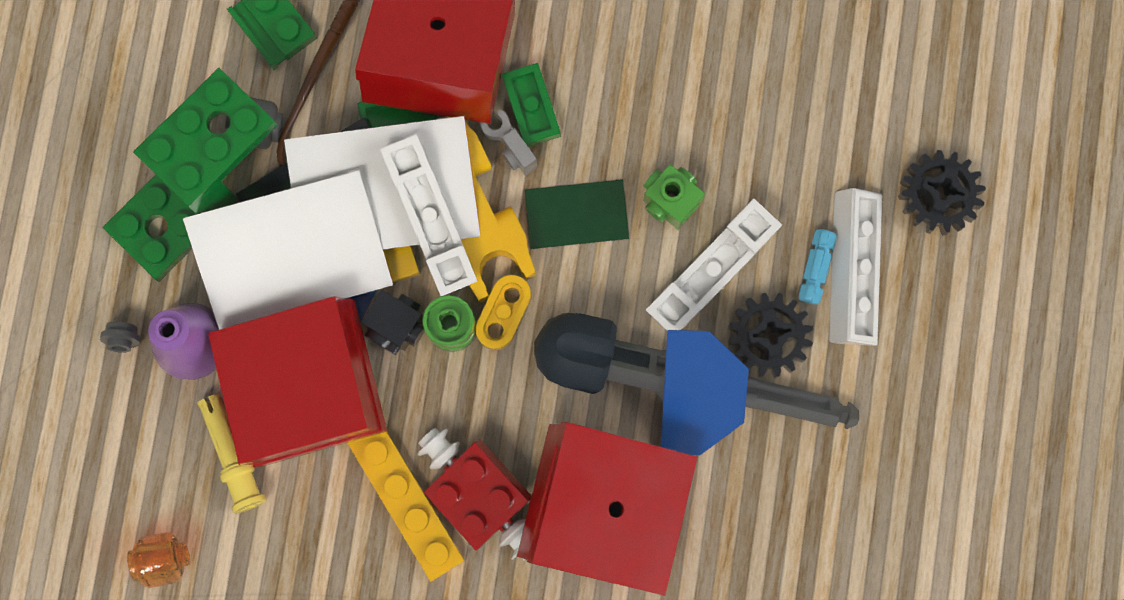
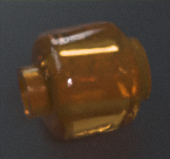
(158, 560)

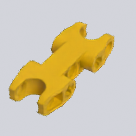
(499, 232)

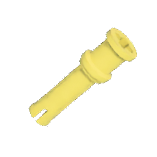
(236, 476)

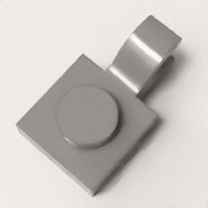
(516, 151)

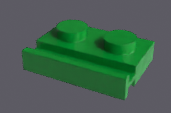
(273, 28)

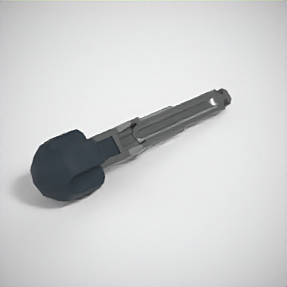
(584, 353)

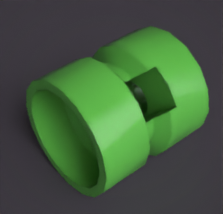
(449, 323)

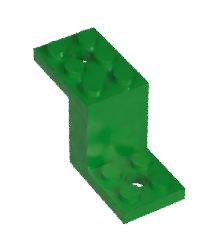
(188, 171)

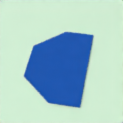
(701, 392)

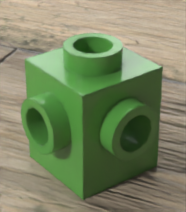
(673, 209)

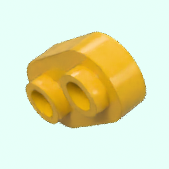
(503, 313)

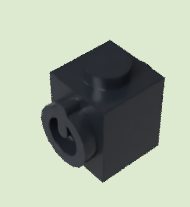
(394, 322)

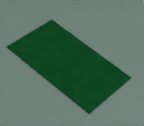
(576, 214)

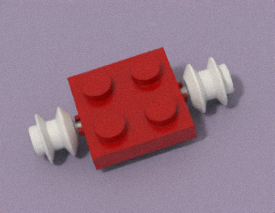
(475, 491)

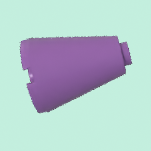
(182, 340)

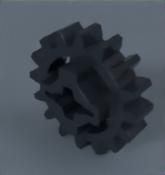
(956, 195)
(768, 318)

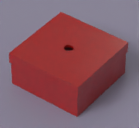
(435, 55)
(297, 382)
(607, 507)

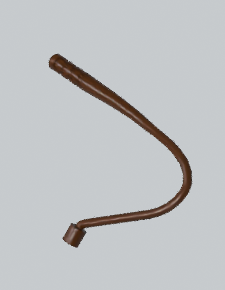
(325, 50)

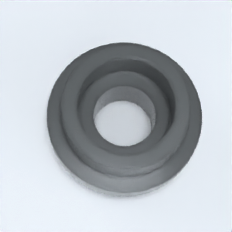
(120, 336)

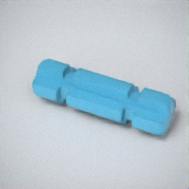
(817, 266)

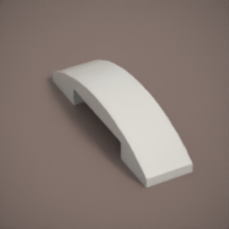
(429, 215)
(714, 267)

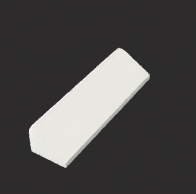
(855, 267)

